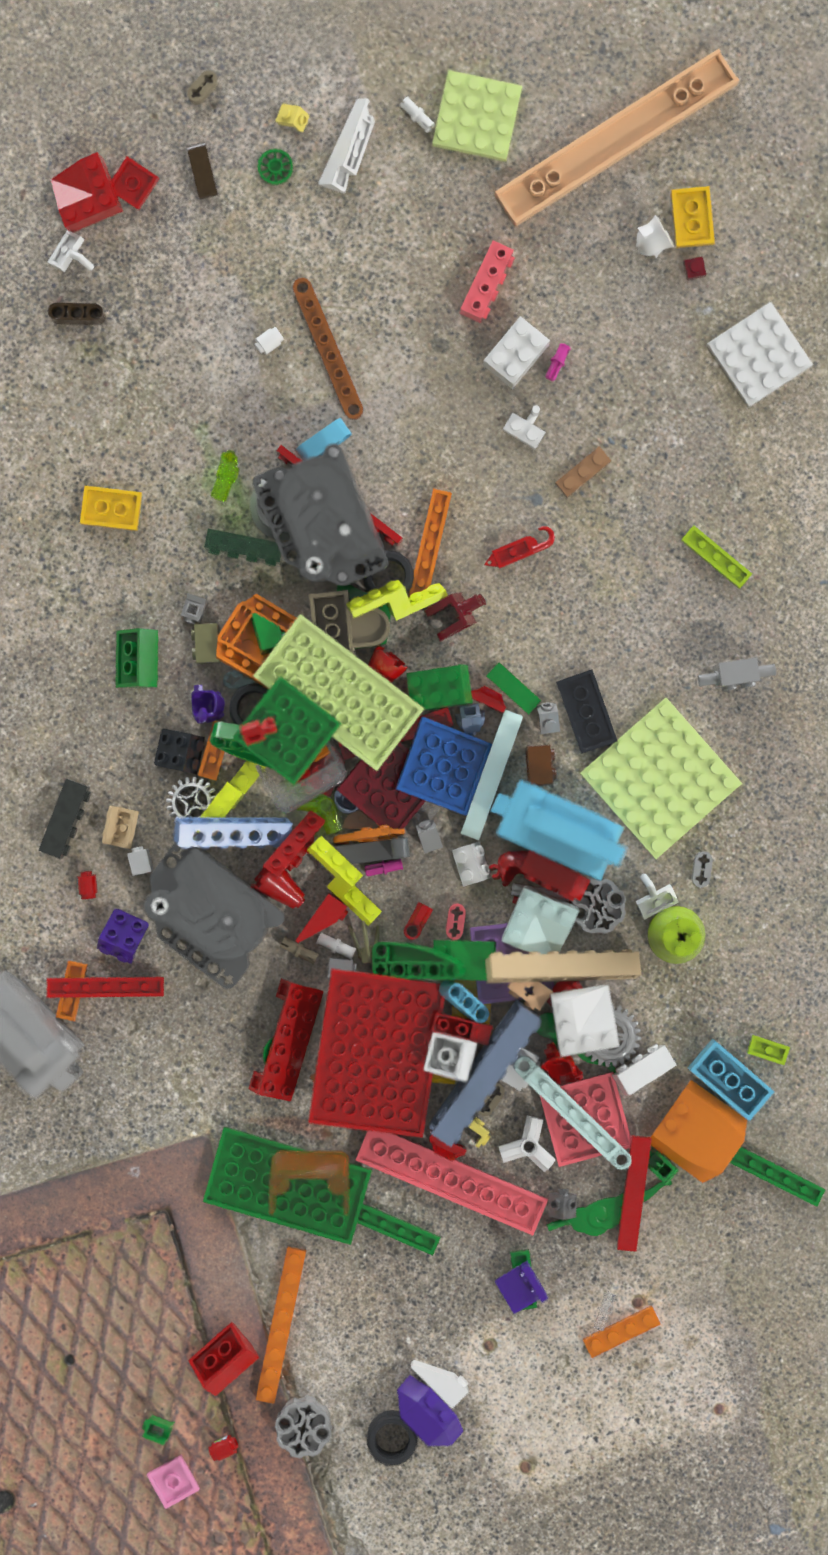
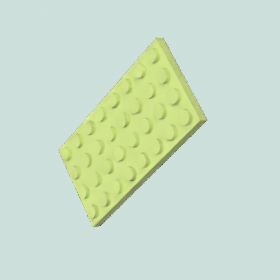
(367, 705)

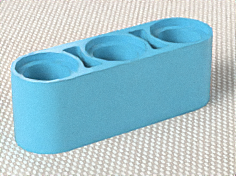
(332, 434)
(471, 1003)

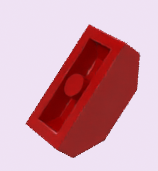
(489, 698)
(445, 1151)

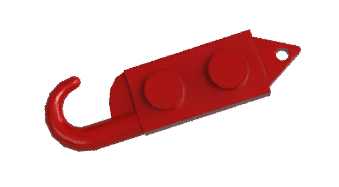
(519, 550)

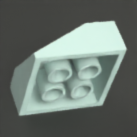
(539, 922)

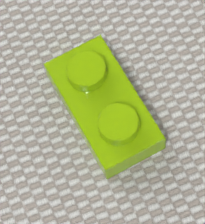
(768, 1049)

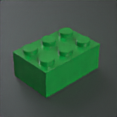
(440, 687)

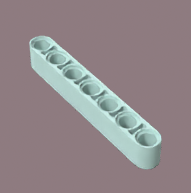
(491, 774)

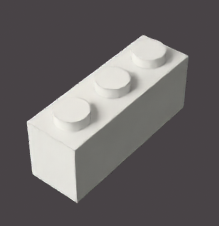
(643, 1069)

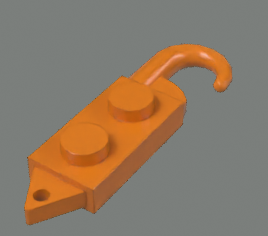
(367, 835)

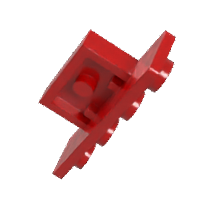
(295, 846)

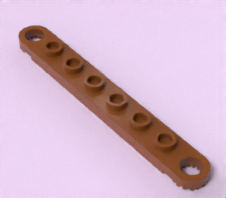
(328, 348)

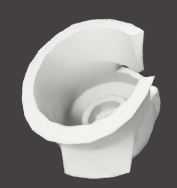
(653, 238)

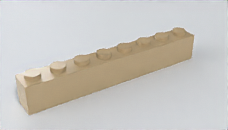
(562, 967)

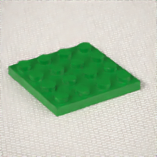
(300, 733)

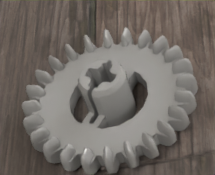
(628, 1036)

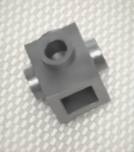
(562, 1204)

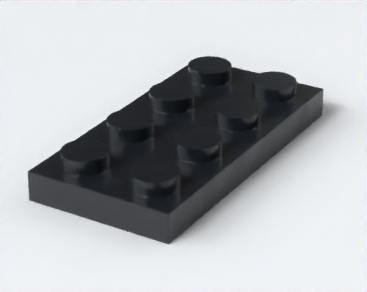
(586, 711)

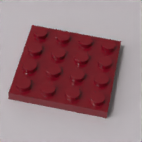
(376, 794)

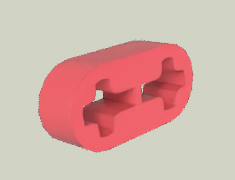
(460, 923)

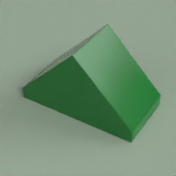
(661, 1166)

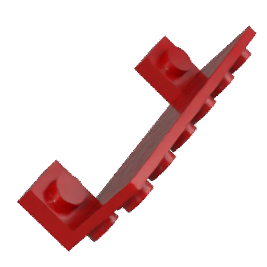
(289, 1041)

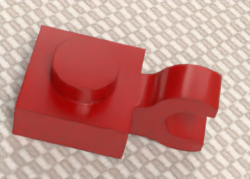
(256, 732)

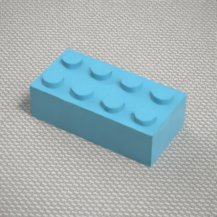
(730, 1079)

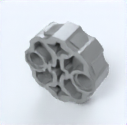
(617, 910)
(286, 1433)

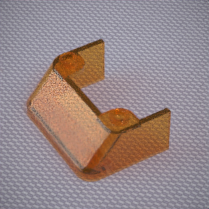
(310, 1165)

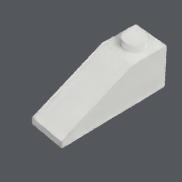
(443, 1382)

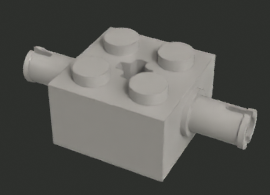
(736, 673)

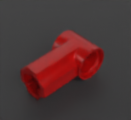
(418, 919)

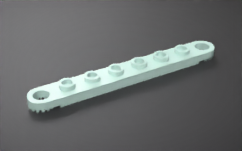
(572, 1112)

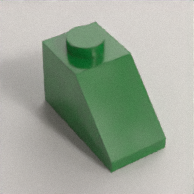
(266, 633)

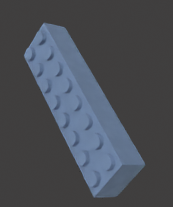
(485, 1071)

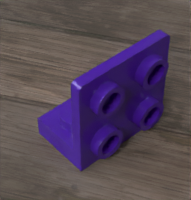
(521, 1287)

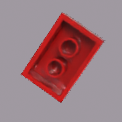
(554, 876)

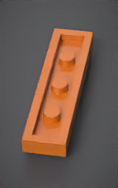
(621, 1331)

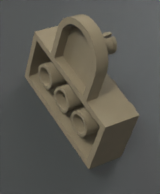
(333, 618)

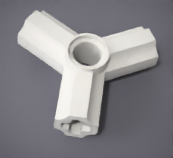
(537, 1154)

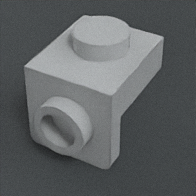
(548, 718)

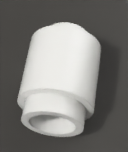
(268, 340)

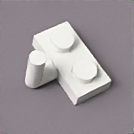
(67, 251)
(524, 429)
(656, 900)

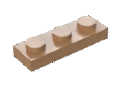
(583, 472)

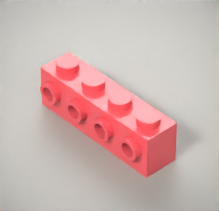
(487, 281)

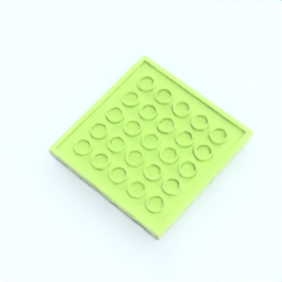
(660, 778)

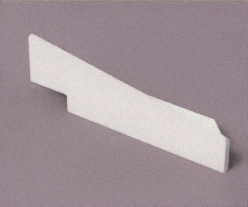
(349, 148)

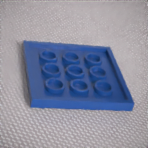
(443, 766)

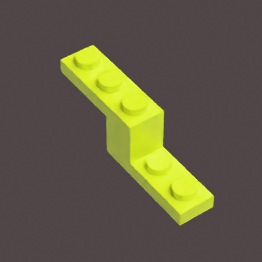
(396, 599)
(232, 792)
(345, 879)

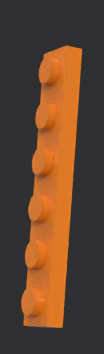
(430, 540)

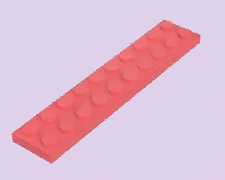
(452, 1180)

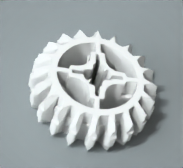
(196, 793)

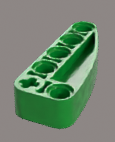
(222, 739)
(410, 957)

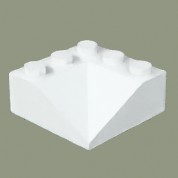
(584, 1020)

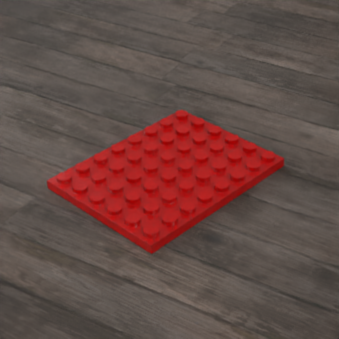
(375, 1053)

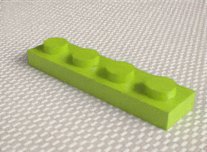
(716, 557)

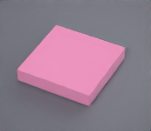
(173, 1481)

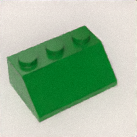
(137, 658)

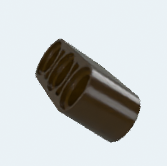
(202, 170)
(69, 308)

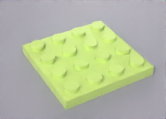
(477, 115)

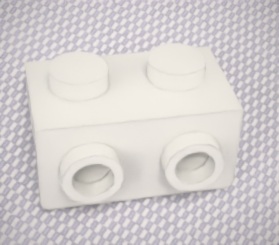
(471, 863)

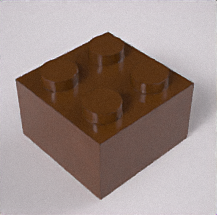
(539, 765)

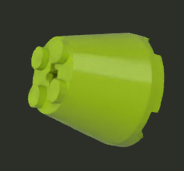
(663, 935)

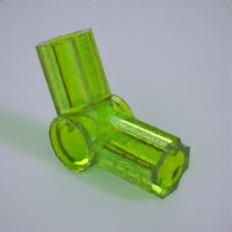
(226, 476)
(331, 818)

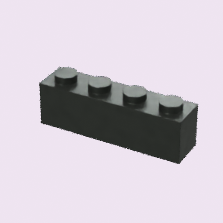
(64, 819)

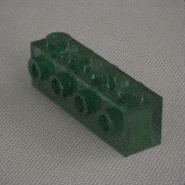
(243, 546)

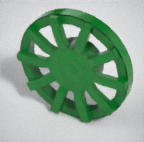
(275, 166)

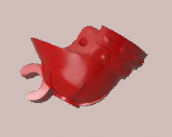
(508, 866)
(560, 1068)

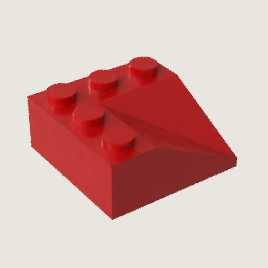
(85, 193)

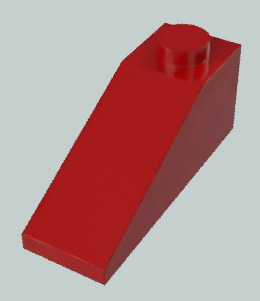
(326, 915)

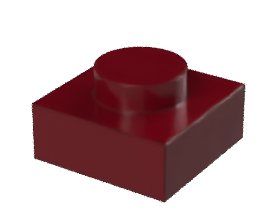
(695, 268)

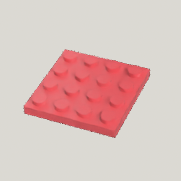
(602, 1102)

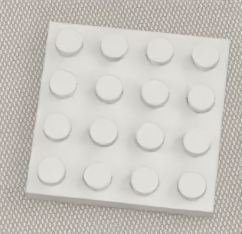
(759, 354)

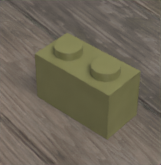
(205, 643)

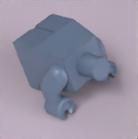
(470, 718)

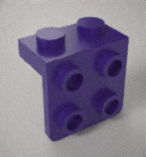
(122, 936)

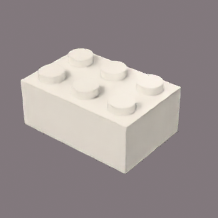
(516, 352)

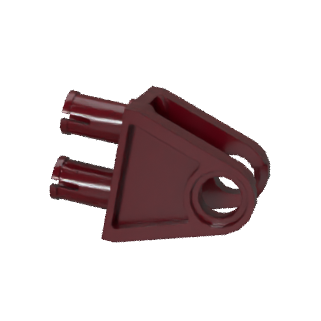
(464, 609)

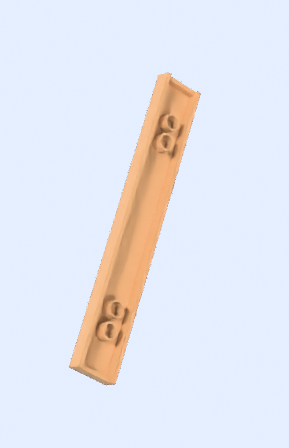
(616, 137)

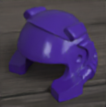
(206, 705)

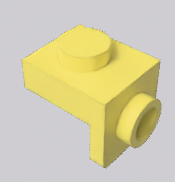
(292, 116)
(478, 1126)

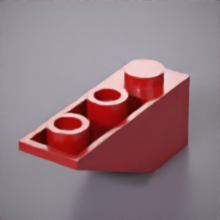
(462, 1028)

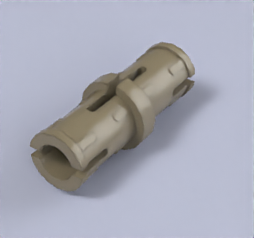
(299, 950)

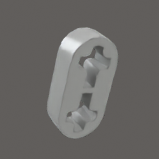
(706, 870)

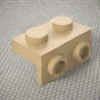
(120, 827)

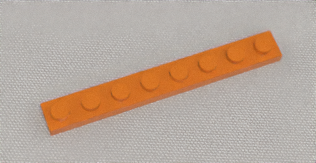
(280, 1325)

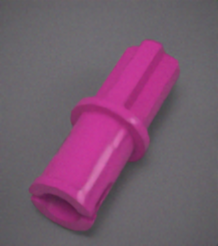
(557, 361)
(383, 867)

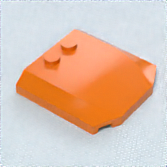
(237, 639)
(700, 1133)

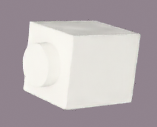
(140, 861)

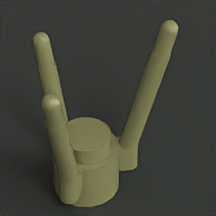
(366, 953)

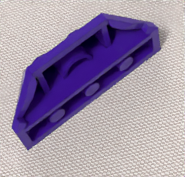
(427, 1414)

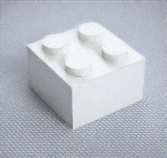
(450, 1056)

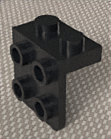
(179, 751)

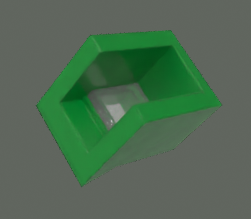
(157, 1429)

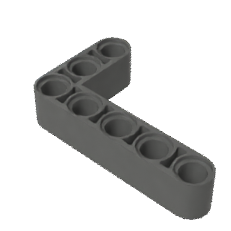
(373, 851)

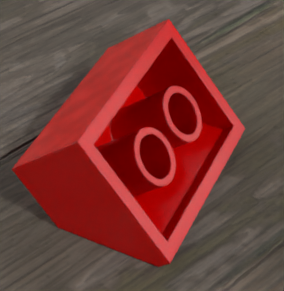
(223, 1359)

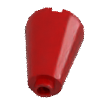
(387, 664)
(280, 889)

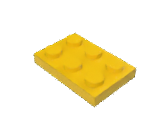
(692, 217)
(111, 508)

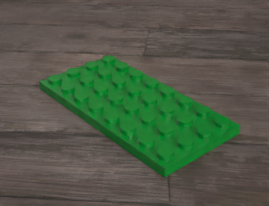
(242, 1181)

